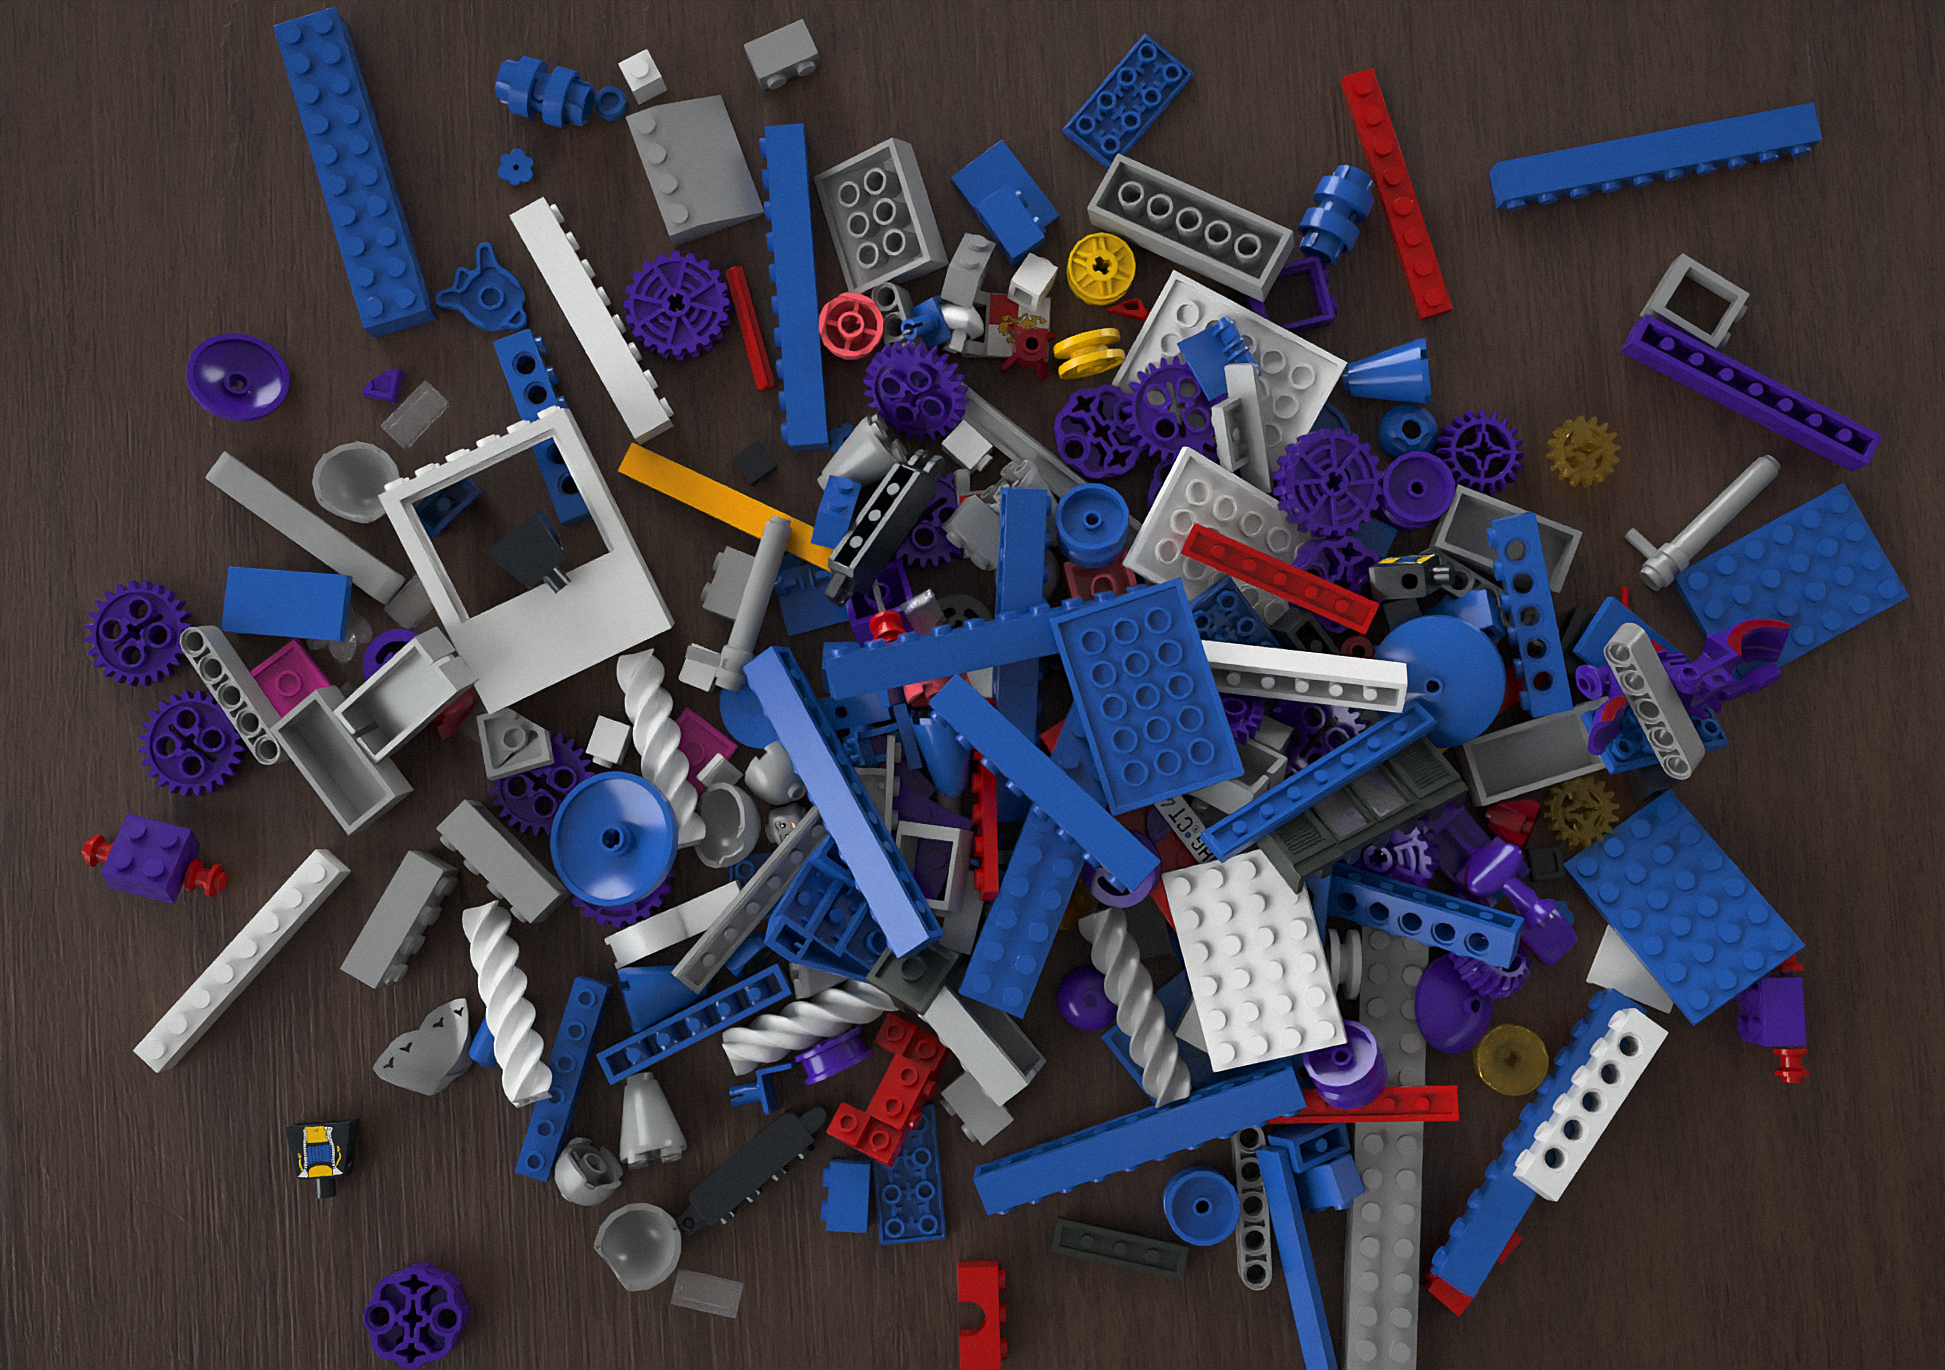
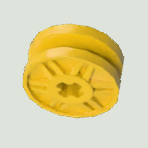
(1109, 253)
(1089, 353)

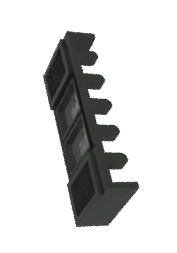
(1364, 813)

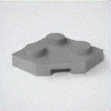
(512, 744)

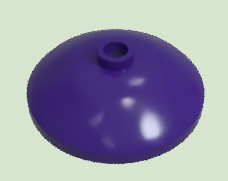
(242, 363)
(1447, 1009)

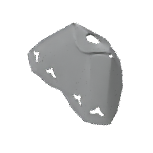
(435, 1054)

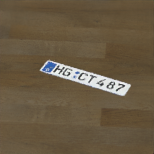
(1186, 826)

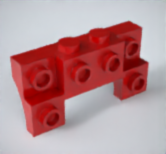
(900, 1095)

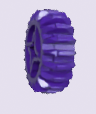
(1482, 428)
(1493, 980)

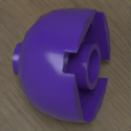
(1083, 999)

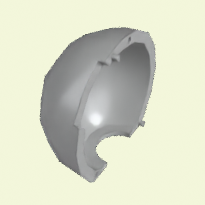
(351, 480)
(730, 824)
(639, 1245)

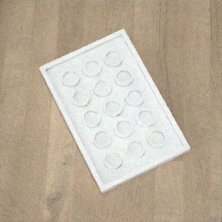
(1294, 371)
(1223, 502)
(1253, 961)

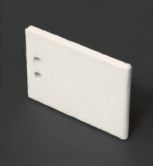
(1620, 969)

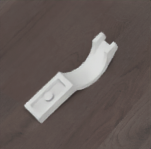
(671, 925)

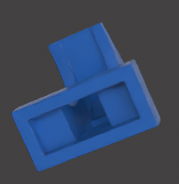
(860, 748)

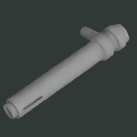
(1675, 556)
(751, 610)

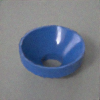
(1393, 440)

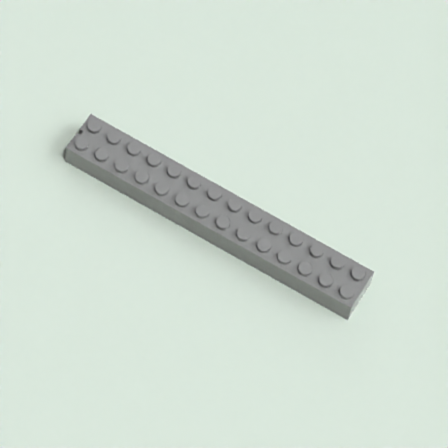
(1386, 1218)

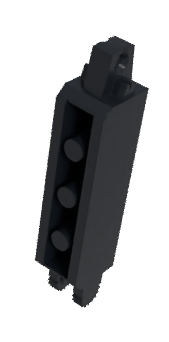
(882, 526)
(750, 1167)

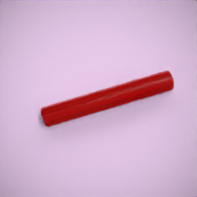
(750, 328)

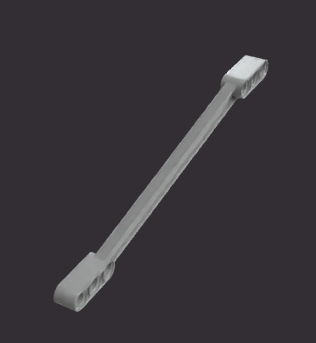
(983, 416)

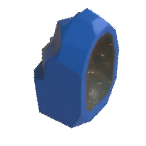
(749, 956)

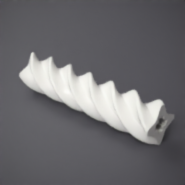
(657, 740)
(507, 1012)
(803, 1024)

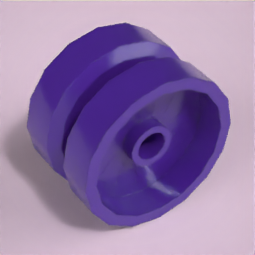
(1430, 481)
(1348, 1072)

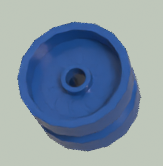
(1092, 525)
(1186, 1219)

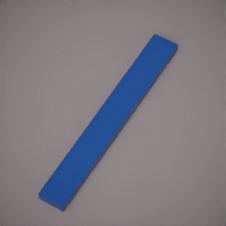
(1317, 781)
(1296, 1258)

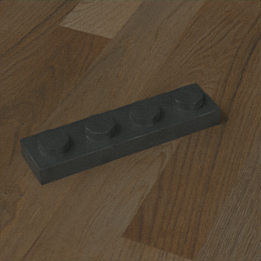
(1119, 1248)

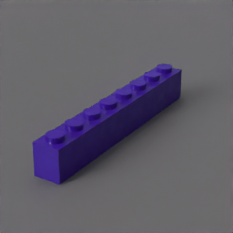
(1750, 393)

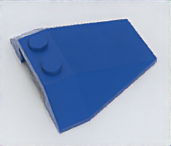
(826, 919)

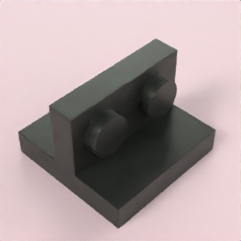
(915, 979)

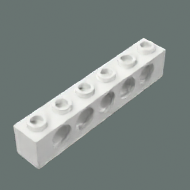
(1607, 1097)

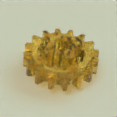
(1583, 464)
(1585, 822)

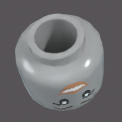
(784, 820)

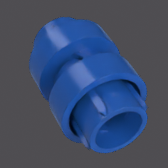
(531, 89)
(1341, 202)

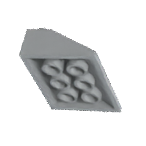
(695, 167)
(881, 217)

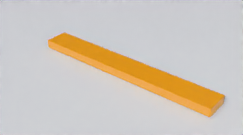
(718, 501)

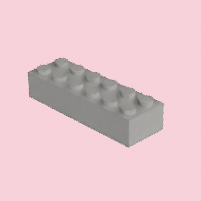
(1191, 227)

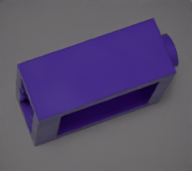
(1318, 278)

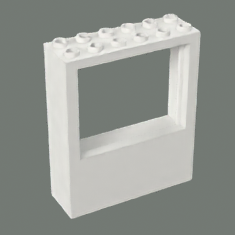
(538, 633)

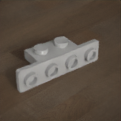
(1242, 429)
(883, 785)

